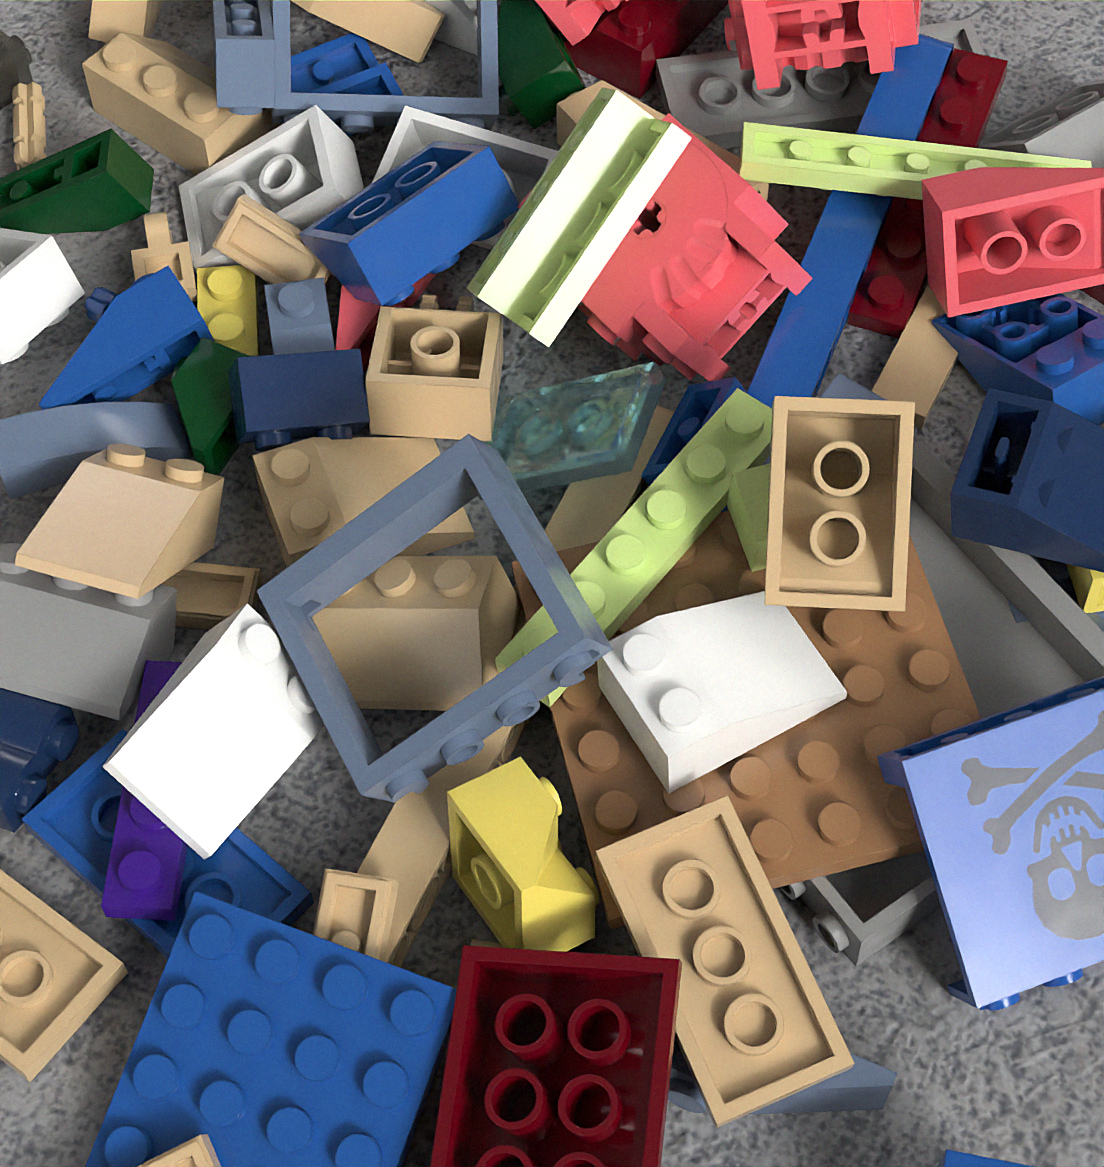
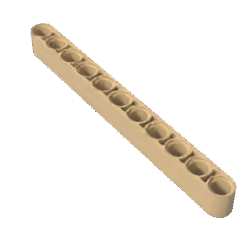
(416, 834)

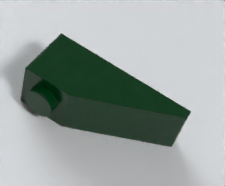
(533, 63)
(78, 189)

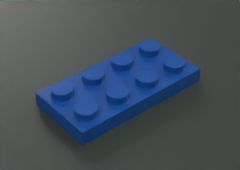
(79, 829)

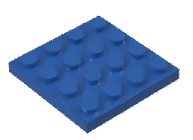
(277, 1050)

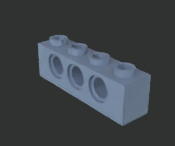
(243, 55)

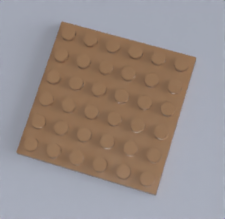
(814, 791)

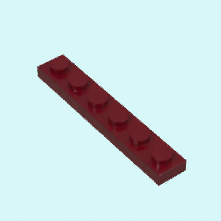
(898, 261)

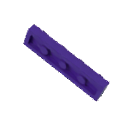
(145, 853)

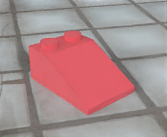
(1012, 234)

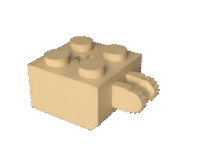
(435, 371)

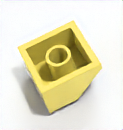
(513, 861)

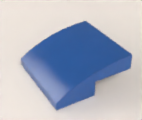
(342, 68)

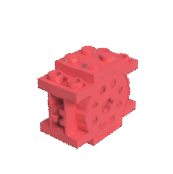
(818, 34)
(693, 268)

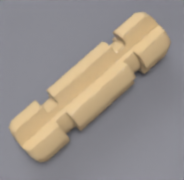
(28, 124)

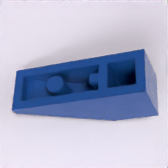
(131, 344)

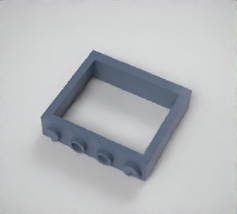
(362, 112)
(376, 538)

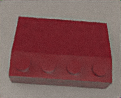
(557, 1060)

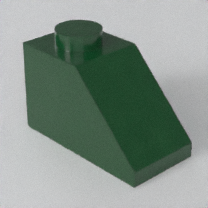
(206, 404)

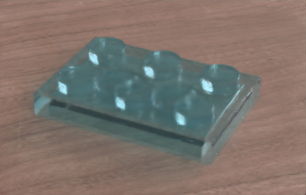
(577, 427)

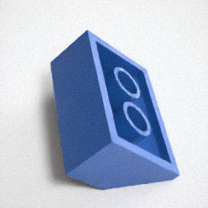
(413, 221)

